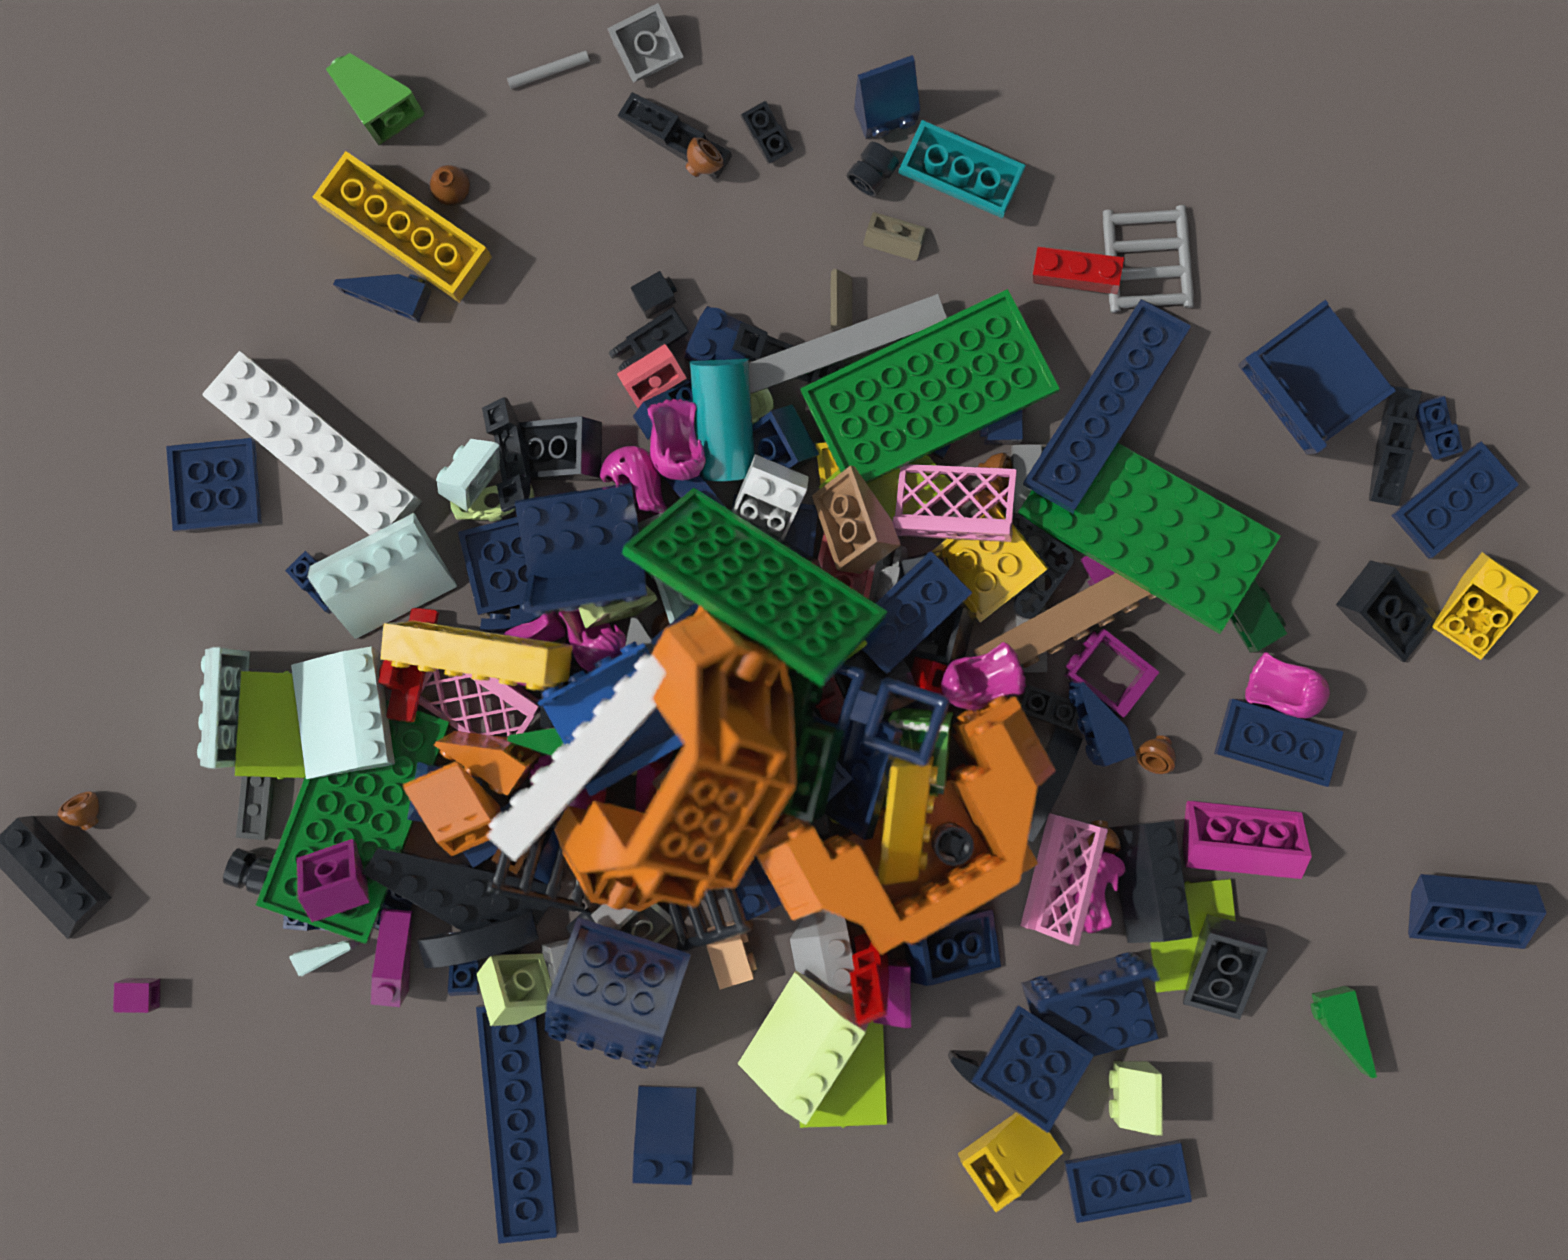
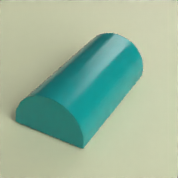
(962, 169)
(723, 417)

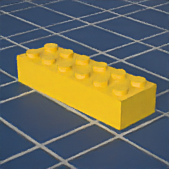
(402, 226)
(476, 653)

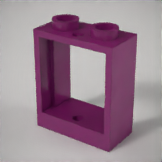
(1137, 686)

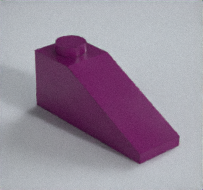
(392, 959)

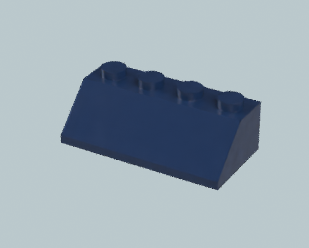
(1474, 911)

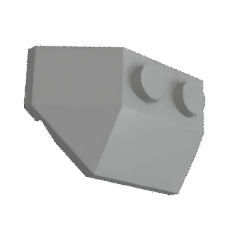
(824, 952)

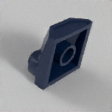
(713, 337)

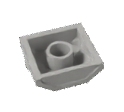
(645, 43)

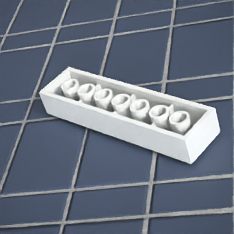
(309, 445)
(578, 762)

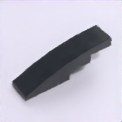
(665, 128)
(1394, 445)

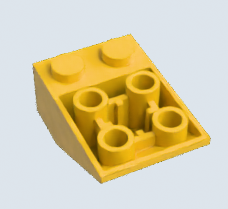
(1483, 605)
(1009, 1159)

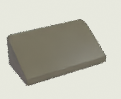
(894, 236)
(840, 300)

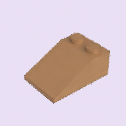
(854, 522)

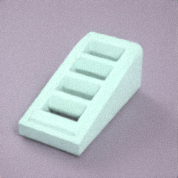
(313, 958)

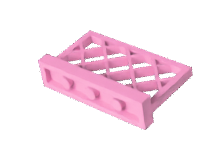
(955, 527)
(512, 694)
(1051, 877)

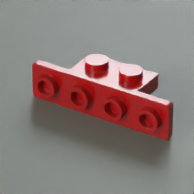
(405, 681)

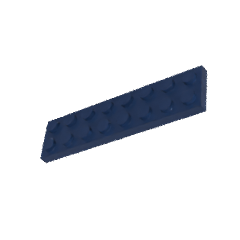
(1106, 406)
(517, 1130)

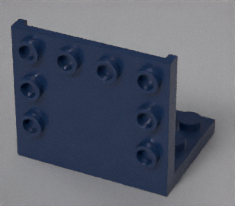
(1316, 378)
(577, 547)
(614, 993)
(1097, 1003)

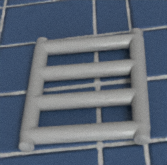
(1180, 242)

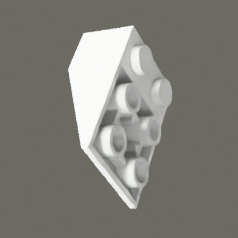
(770, 495)

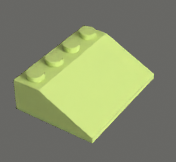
(802, 1046)

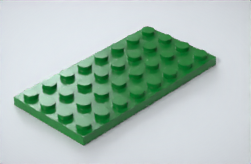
(930, 388)
(1162, 536)
(756, 585)
(355, 806)

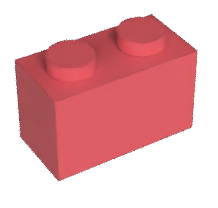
(651, 375)

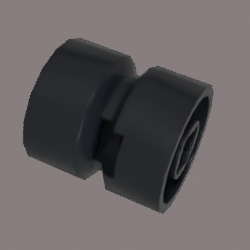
(875, 166)
(952, 843)
(246, 870)

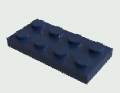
(1455, 500)
(914, 611)
(1278, 742)
(861, 800)
(1127, 1181)

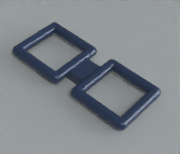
(870, 710)

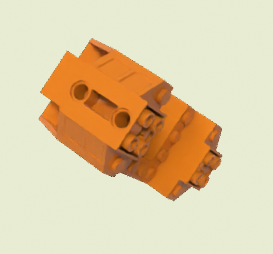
(723, 792)
(986, 797)

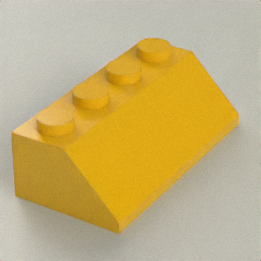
(906, 821)

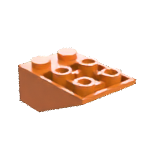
(490, 758)
(453, 807)

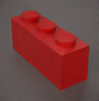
(1077, 270)

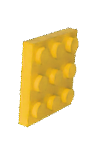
(992, 568)

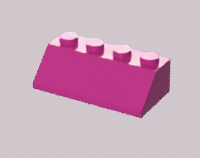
(1245, 840)

